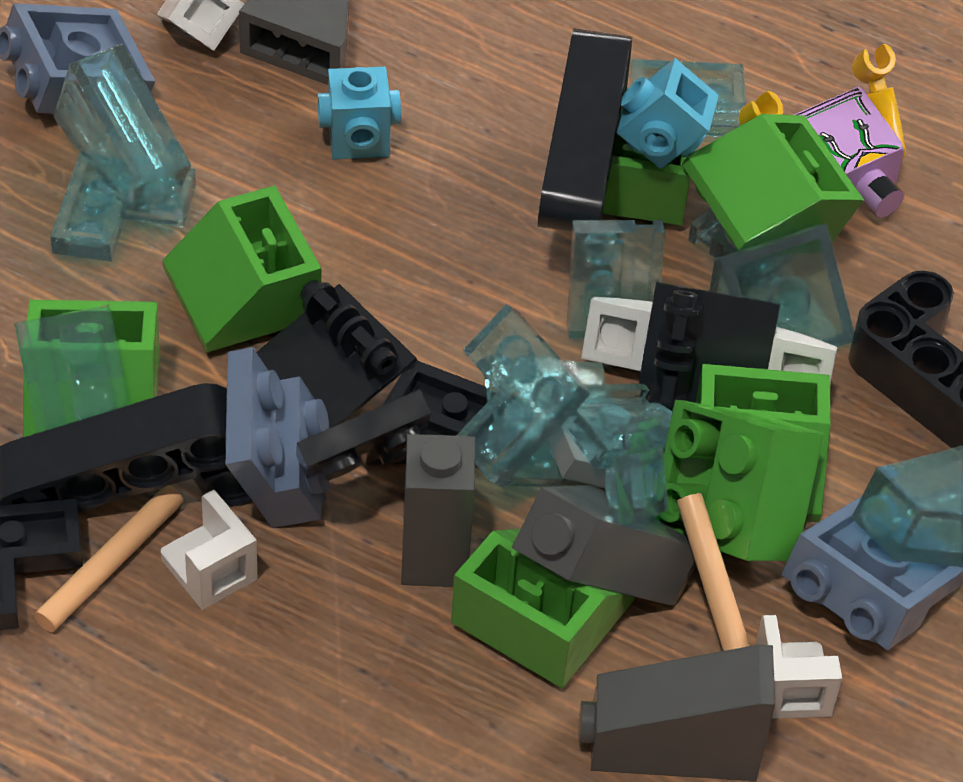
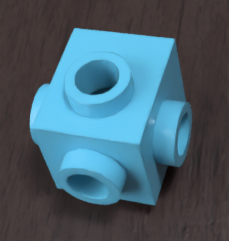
(359, 112)
(667, 114)

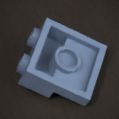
(50, 37)
(261, 439)
(862, 583)

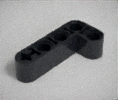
(585, 129)
(905, 356)
(126, 453)

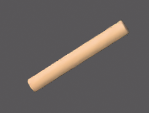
(108, 558)
(712, 572)

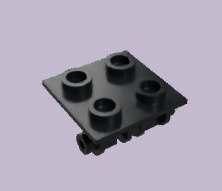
(698, 329)
(337, 351)

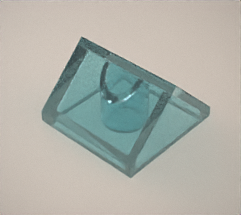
(798, 275)

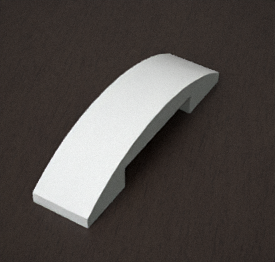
(620, 326)

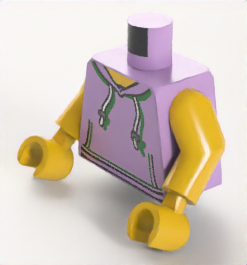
(858, 130)

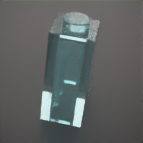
(121, 129)
(917, 508)

